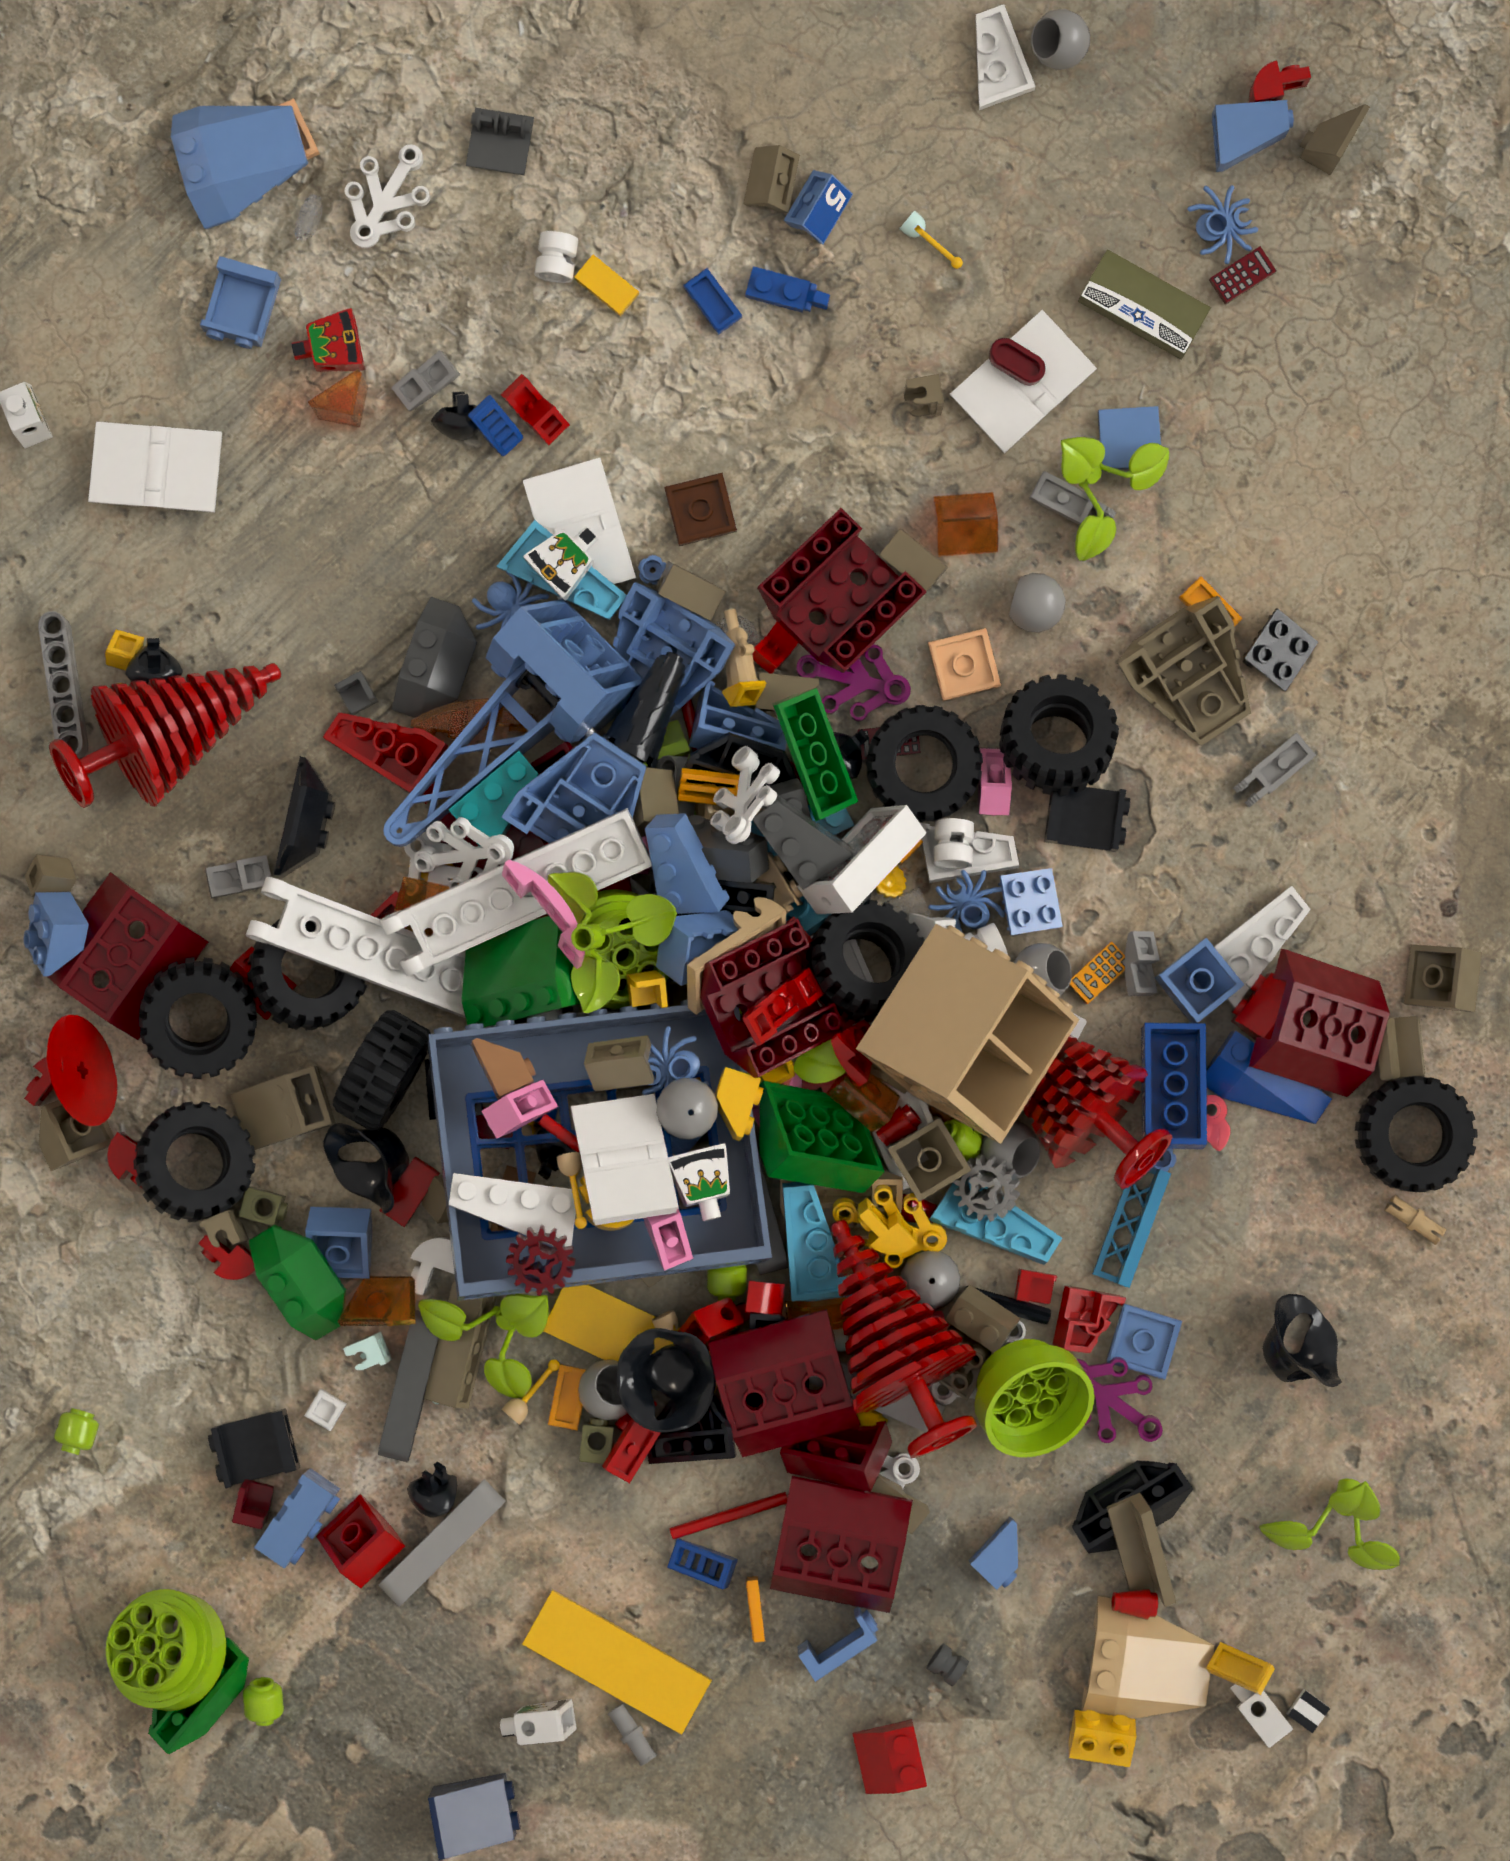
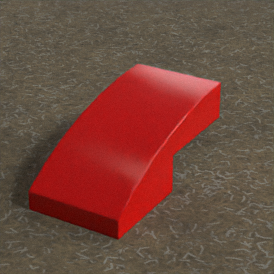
(411, 1190)

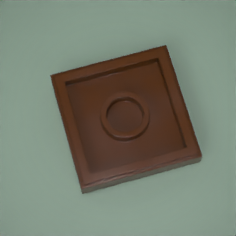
(700, 509)

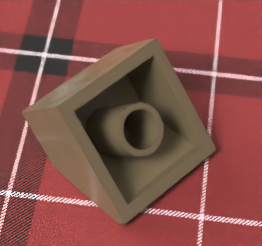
(1443, 977)

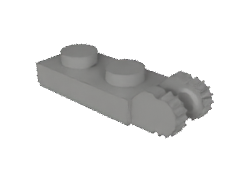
(1065, 499)
(1277, 767)

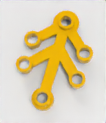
(923, 1230)

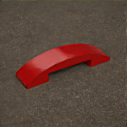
(781, 1004)

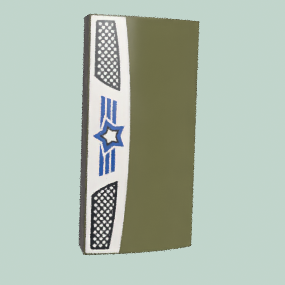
(1144, 304)

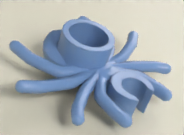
(1222, 223)
(505, 601)
(968, 903)
(672, 1066)

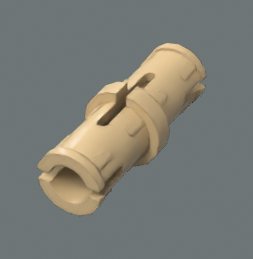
(1415, 1219)

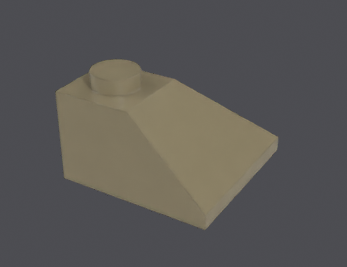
(1331, 139)
(66, 1139)
(929, 1159)

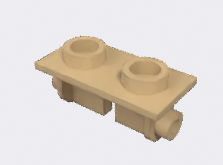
(785, 891)

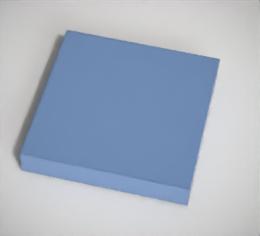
(1125, 431)
(1144, 1340)

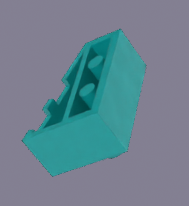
(491, 797)

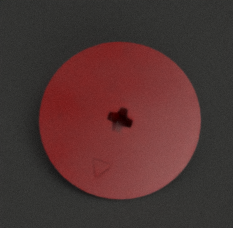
(83, 1087)

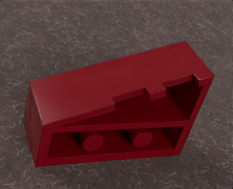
(841, 1458)

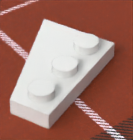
(1000, 60)
(990, 853)

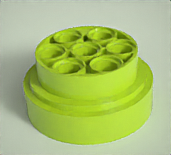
(608, 913)
(1032, 1398)
(197, 1636)

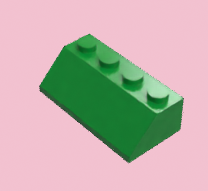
(815, 753)

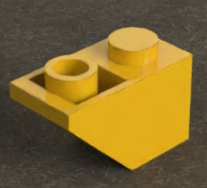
(735, 1099)

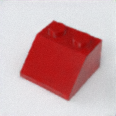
(1259, 1012)
(360, 1541)
(890, 1758)

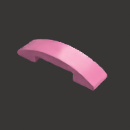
(526, 880)

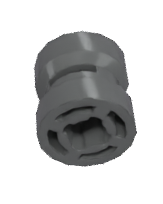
(950, 1666)

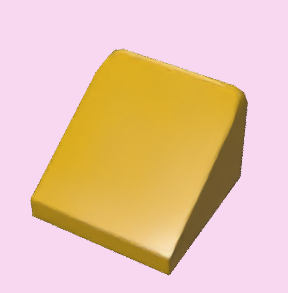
(122, 649)
(744, 693)

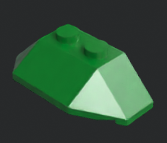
(298, 1280)
(180, 1727)

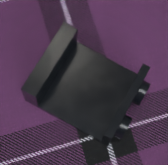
(1087, 819)
(254, 1448)

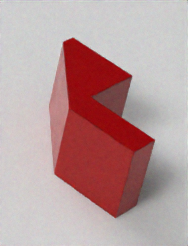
(535, 410)
(774, 649)

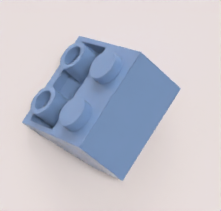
(55, 930)

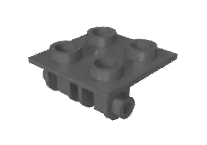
(499, 141)

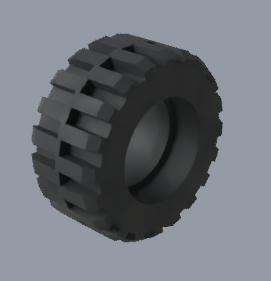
(1059, 699)
(928, 722)
(867, 922)
(288, 1005)
(197, 1057)
(382, 1070)
(1456, 1134)
(227, 1137)

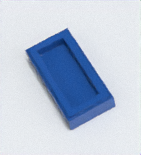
(712, 301)

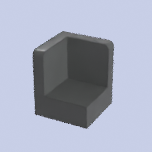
(356, 693)

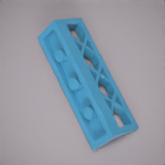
(1141, 1230)

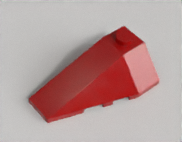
(390, 750)

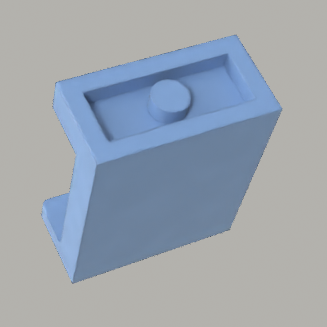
(241, 303)
(841, 1651)

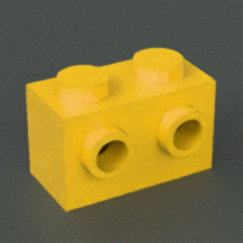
(1102, 1738)

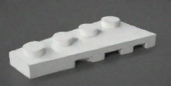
(1260, 938)
(515, 1204)

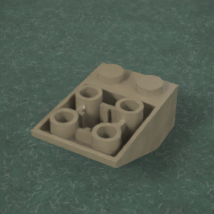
(284, 1107)
(982, 1326)

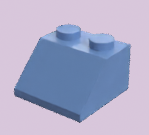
(1199, 981)
(343, 1239)

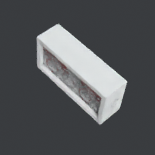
(877, 847)

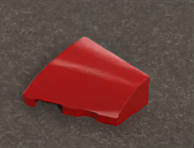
(852, 1061)
(1084, 1317)

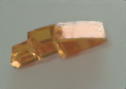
(457, 715)

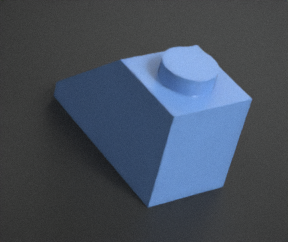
(998, 1556)

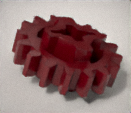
(529, 1266)

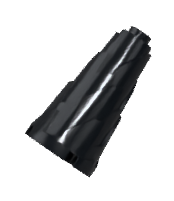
(645, 718)

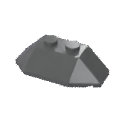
(435, 660)

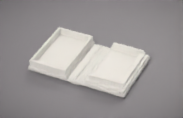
(1011, 409)
(155, 467)
(578, 499)
(624, 1159)

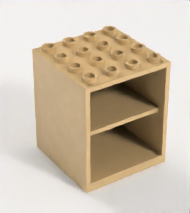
(969, 1031)

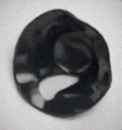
(363, 1178)
(1318, 1352)
(677, 1370)

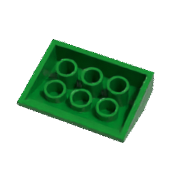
(517, 975)
(814, 1140)

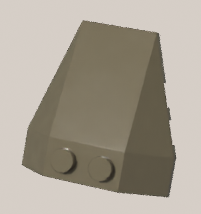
(1191, 670)

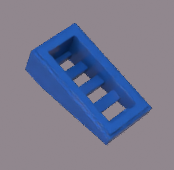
(496, 427)
(717, 1557)

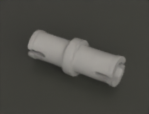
(632, 1734)

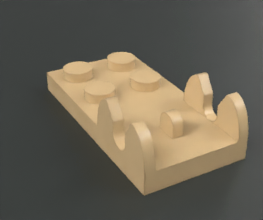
(749, 928)

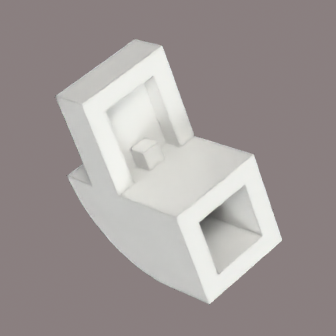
(432, 1254)

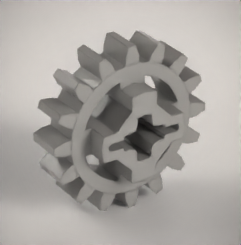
(990, 1200)

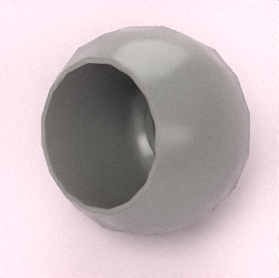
(1060, 39)
(1037, 603)
(1049, 964)
(678, 1099)
(1018, 1149)
(935, 1265)
(601, 1379)

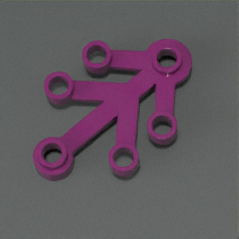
(859, 682)
(1108, 1395)

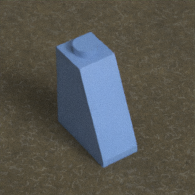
(1248, 129)

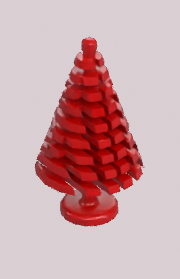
(160, 728)
(1085, 1101)
(895, 1342)

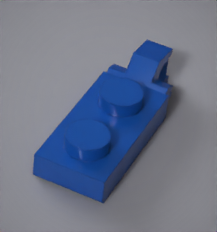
(785, 291)

